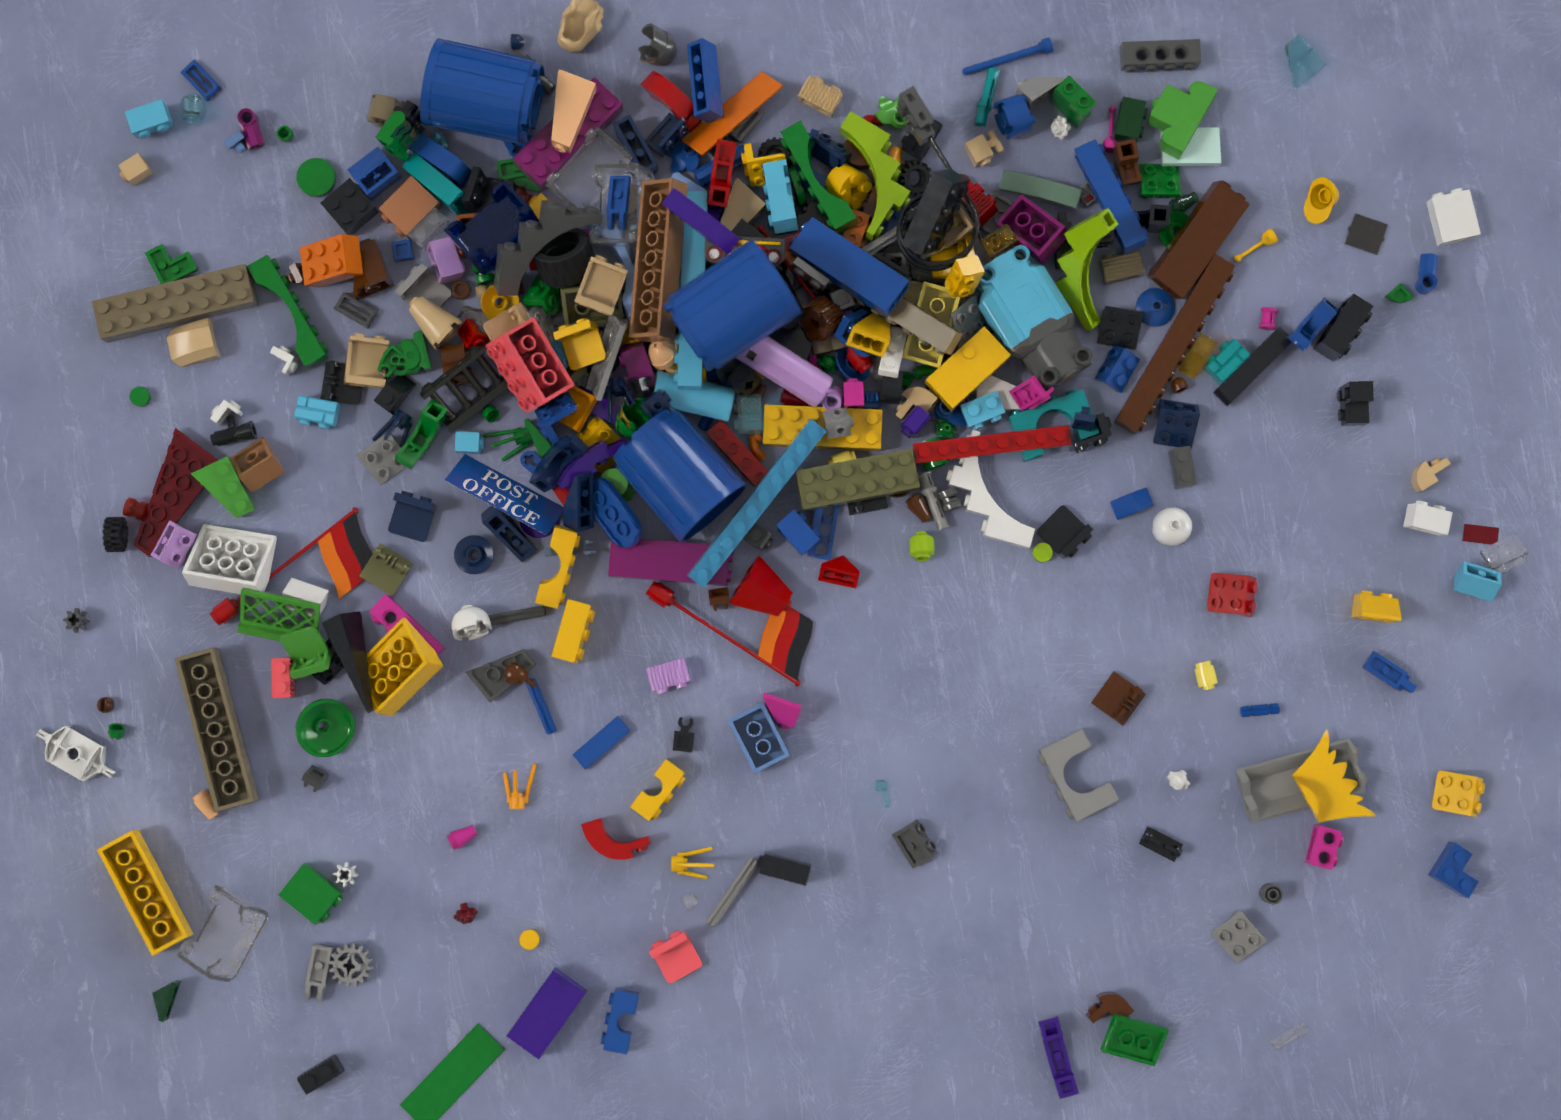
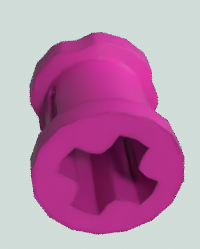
(1268, 318)

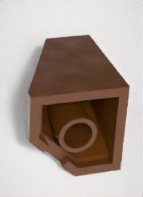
(375, 272)

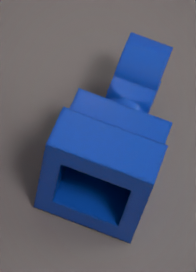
(872, 400)

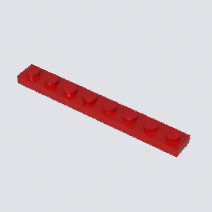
(991, 444)

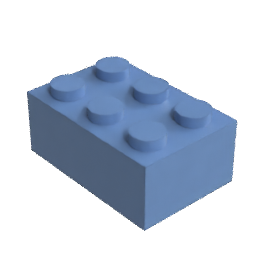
(758, 737)

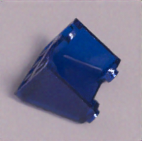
(491, 227)

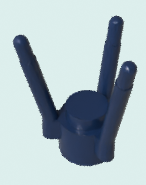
(618, 388)
(398, 420)

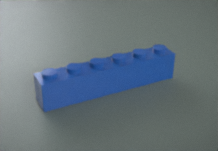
(1109, 195)

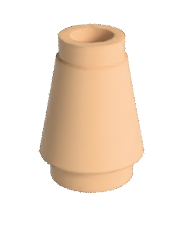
(204, 803)

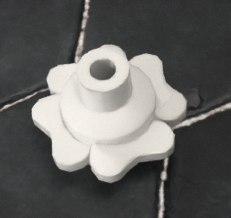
(1060, 127)
(1178, 780)

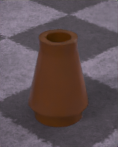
(917, 506)

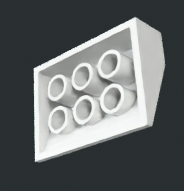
(230, 560)

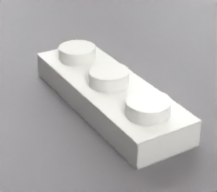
(892, 358)

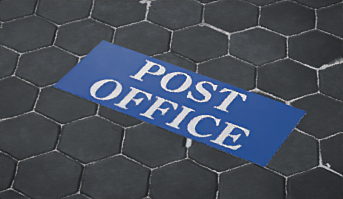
(505, 494)

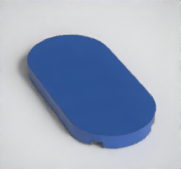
(615, 514)

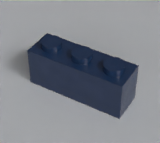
(634, 143)

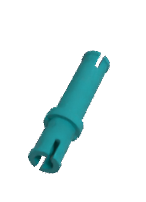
(984, 105)

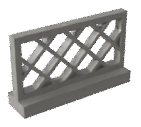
(601, 371)

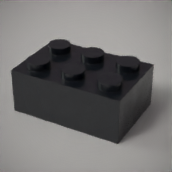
(1344, 328)

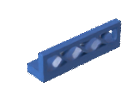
(816, 524)

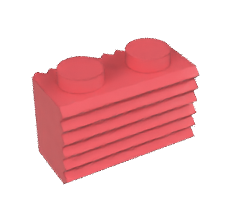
(282, 683)

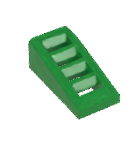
(540, 443)

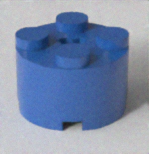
(1013, 116)

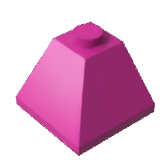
(783, 711)

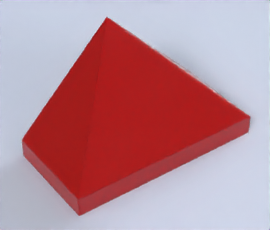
(839, 572)

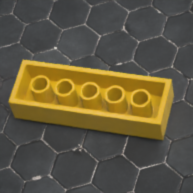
(785, 422)
(145, 892)

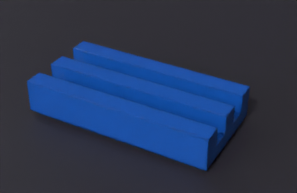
(211, 91)

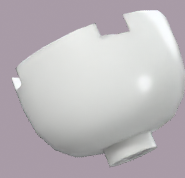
(1172, 526)
(470, 623)

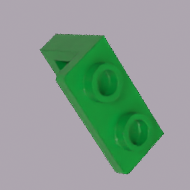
(542, 295)

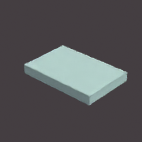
(1201, 151)

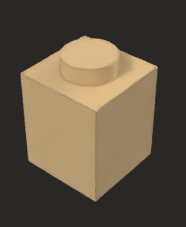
(134, 169)

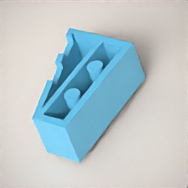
(780, 197)

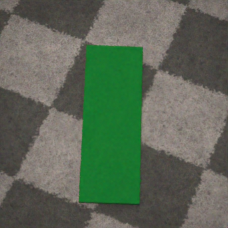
(453, 1075)

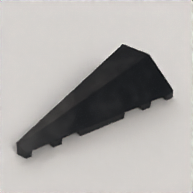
(348, 640)

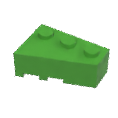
(224, 484)

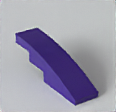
(701, 221)

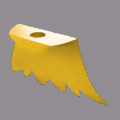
(1324, 787)

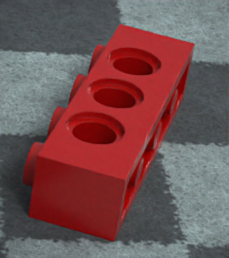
(737, 453)

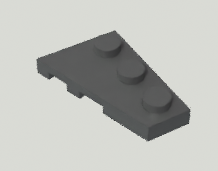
(491, 677)

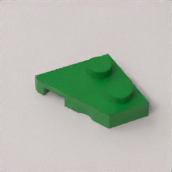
(509, 171)

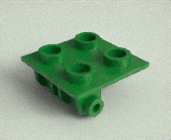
(1159, 181)

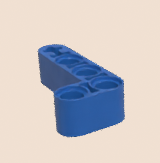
(441, 159)

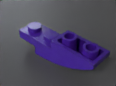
(595, 454)

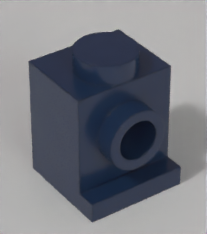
(648, 404)

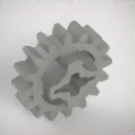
(350, 973)

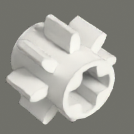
(340, 873)

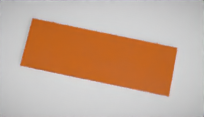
(734, 111)

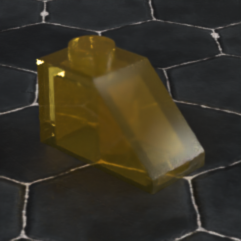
(1197, 355)

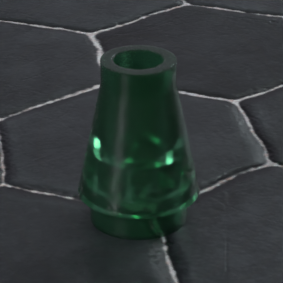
(1183, 202)

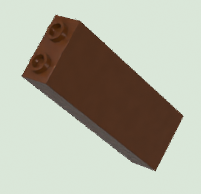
(1198, 239)

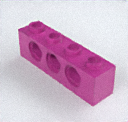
(386, 606)

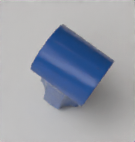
(1427, 271)

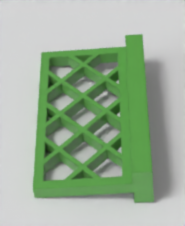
(272, 630)

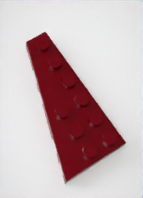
(173, 490)

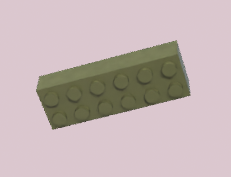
(857, 480)

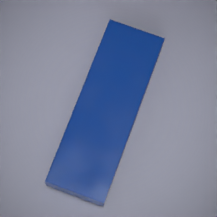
(601, 742)

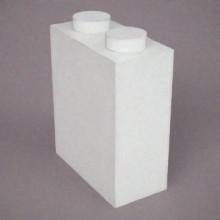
(1453, 217)

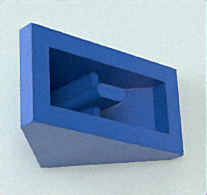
(1131, 503)

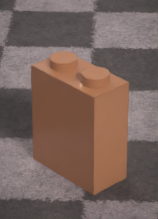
(408, 206)

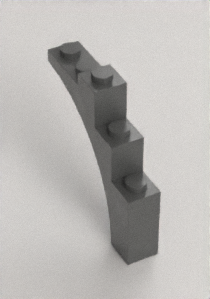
(533, 236)

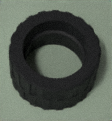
(564, 259)

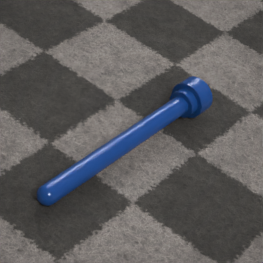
(1044, 46)

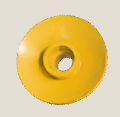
(493, 309)

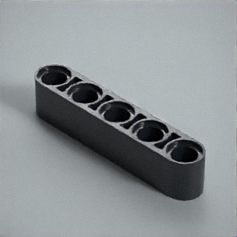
(1253, 366)

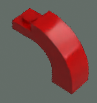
(671, 97)
(721, 173)
(606, 846)

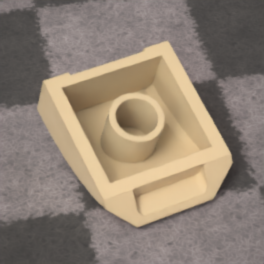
(193, 343)

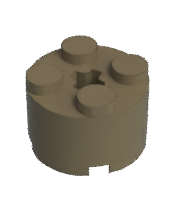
(381, 109)

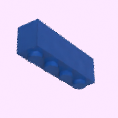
(705, 80)

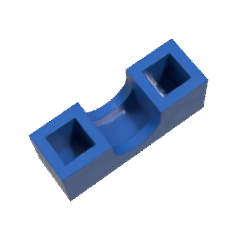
(622, 1002)

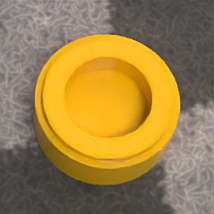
(529, 939)

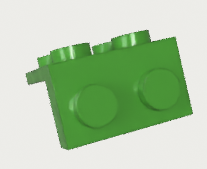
(307, 651)

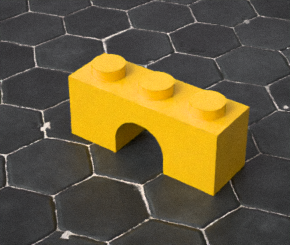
(649, 805)

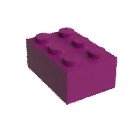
(1033, 228)

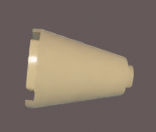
(434, 321)

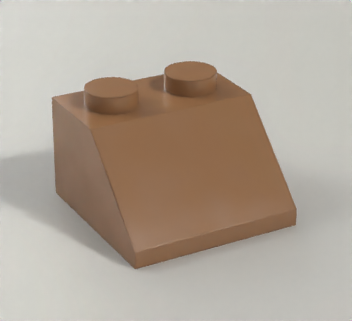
(257, 465)

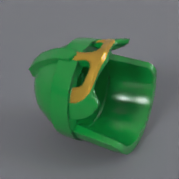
(630, 418)

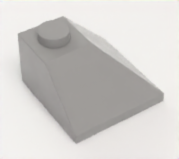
(1037, 89)

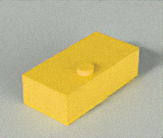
(967, 369)

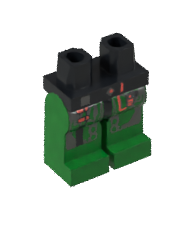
(401, 130)

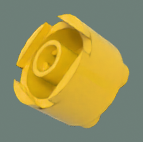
(848, 185)

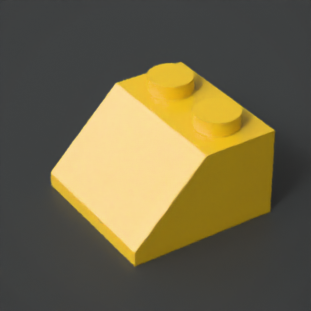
(1376, 608)

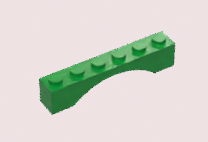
(837, 210)
(307, 345)

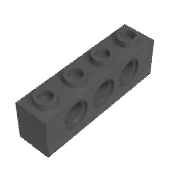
(1188, 48)

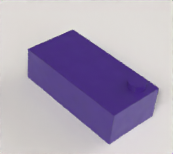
(546, 1013)

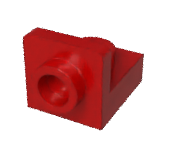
(471, 335)

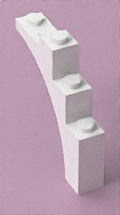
(998, 524)

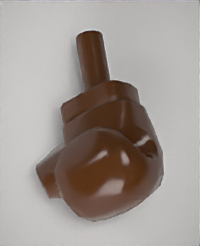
(516, 674)

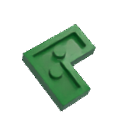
(167, 269)

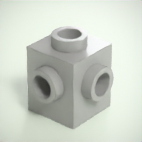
(837, 423)

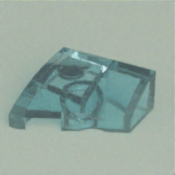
(1303, 60)

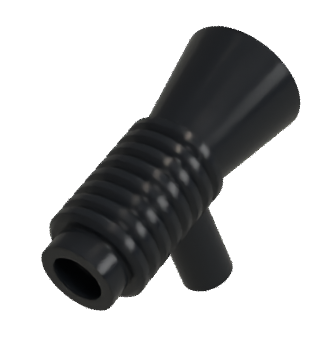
(234, 434)

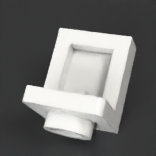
(284, 354)
(223, 410)

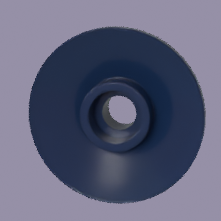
(465, 549)

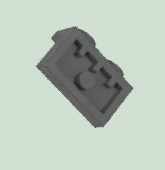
(915, 843)

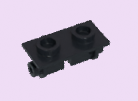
(1161, 844)

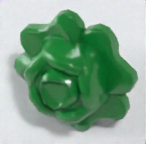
(827, 363)
(944, 429)

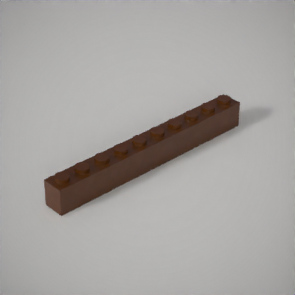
(1174, 344)

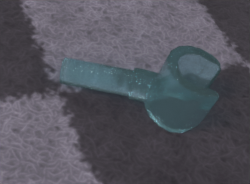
(882, 786)

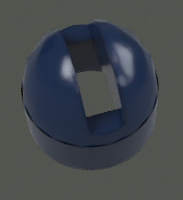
(515, 41)

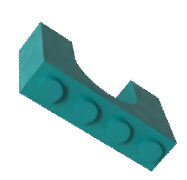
(1067, 405)

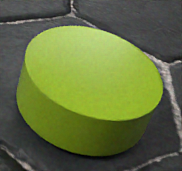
(1042, 552)

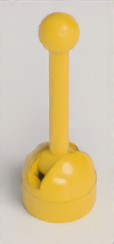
(1267, 238)

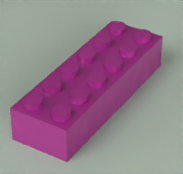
(540, 158)

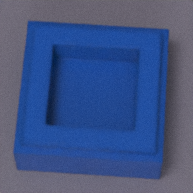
(402, 250)

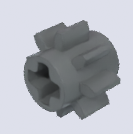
(82, 620)

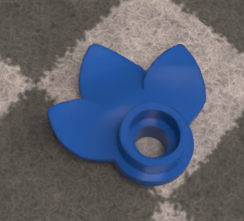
(683, 159)
(955, 417)

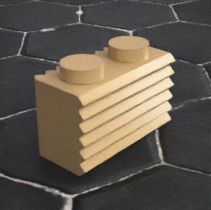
(820, 96)

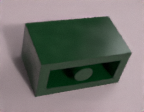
(1130, 119)

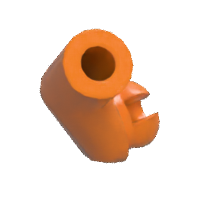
(755, 448)

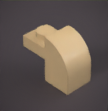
(916, 396)

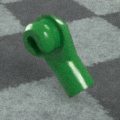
(922, 370)

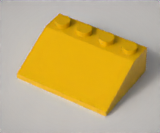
(400, 667)

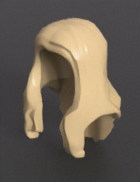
(579, 24)

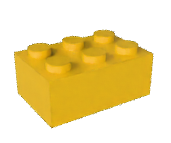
(573, 631)

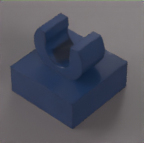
(1083, 420)

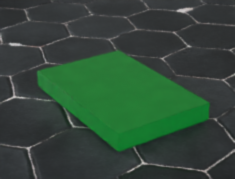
(1134, 1039)

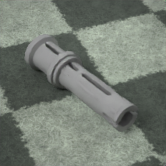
(929, 491)

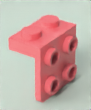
(675, 956)

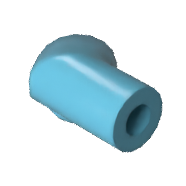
(440, 139)

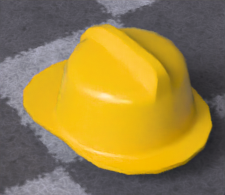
(1320, 200)

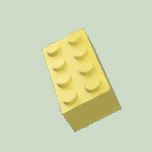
(939, 303)

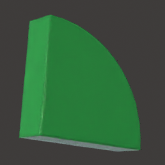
(1399, 294)

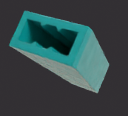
(436, 184)

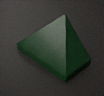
(164, 999)

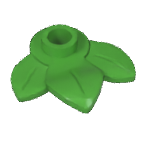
(889, 112)

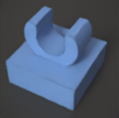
(235, 140)

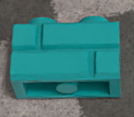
(1227, 361)

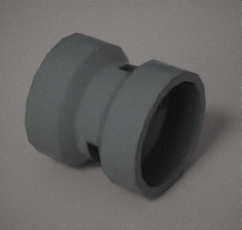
(949, 499)
(1267, 892)

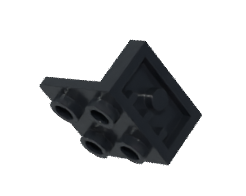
(479, 190)

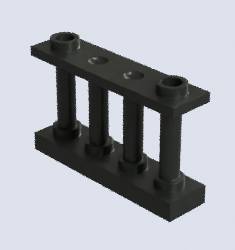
(469, 407)

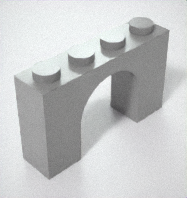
(1055, 758)

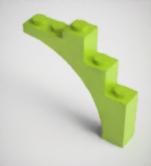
(872, 143)
(1076, 262)

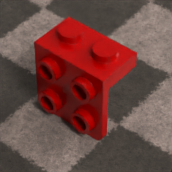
(1232, 594)

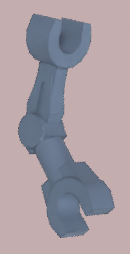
(585, 548)

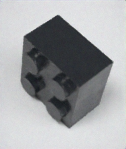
(349, 207)

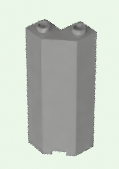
(1271, 790)

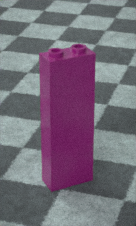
(662, 562)

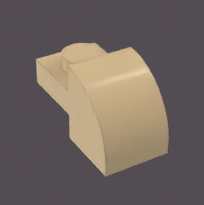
(1424, 475)

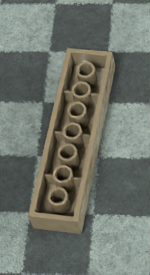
(175, 303)
(216, 729)

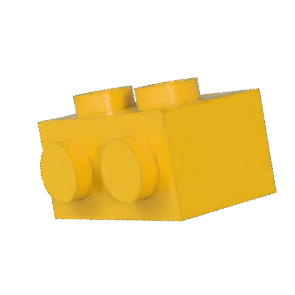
(964, 276)

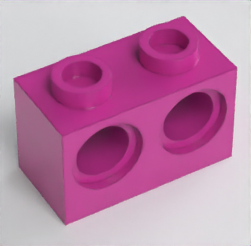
(853, 394)
(1317, 845)

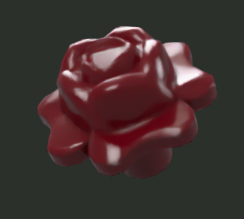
(465, 914)

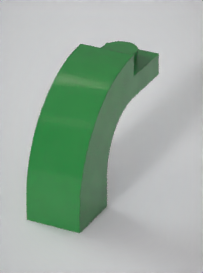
(424, 435)

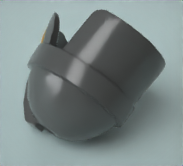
(661, 49)

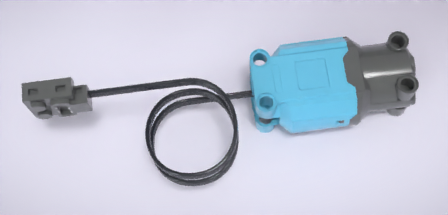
(1015, 294)

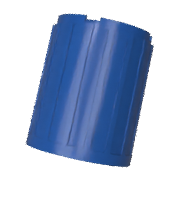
(481, 92)
(732, 306)
(678, 473)

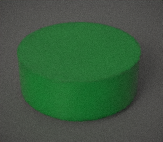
(140, 396)

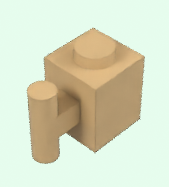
(980, 150)

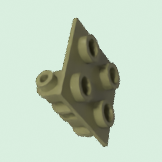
(386, 569)

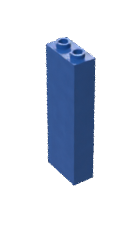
(849, 267)

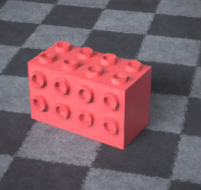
(529, 365)

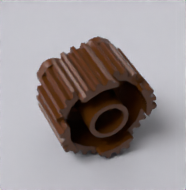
(821, 318)

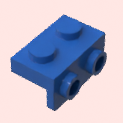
(1117, 368)

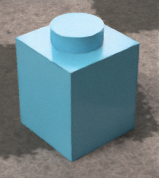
(469, 443)

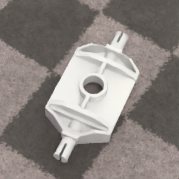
(90, 758)

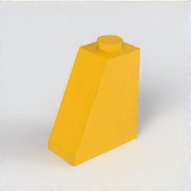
(870, 335)

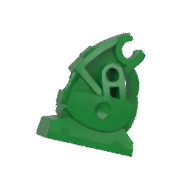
(408, 355)

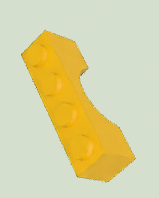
(550, 590)

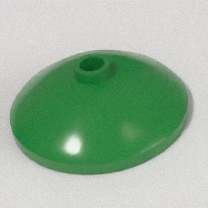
(335, 733)

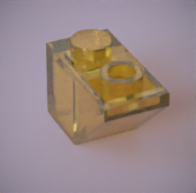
(998, 241)

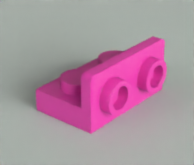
(1030, 393)

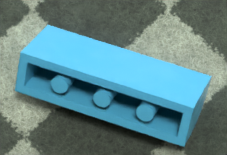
(711, 401)

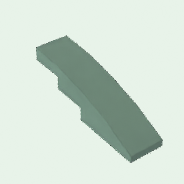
(1040, 189)

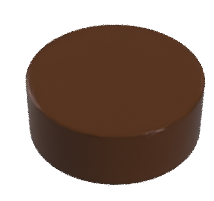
(460, 290)

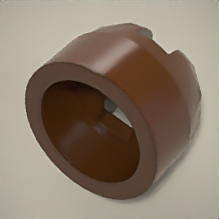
(1179, 385)
(109, 705)

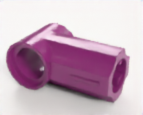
(251, 130)

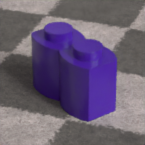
(915, 422)

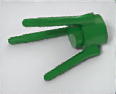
(520, 437)

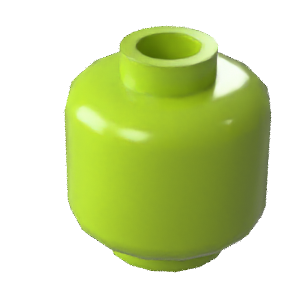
(921, 546)

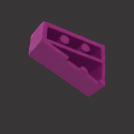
(637, 363)

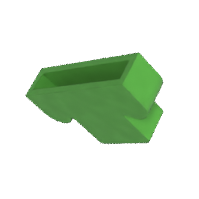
(1180, 115)

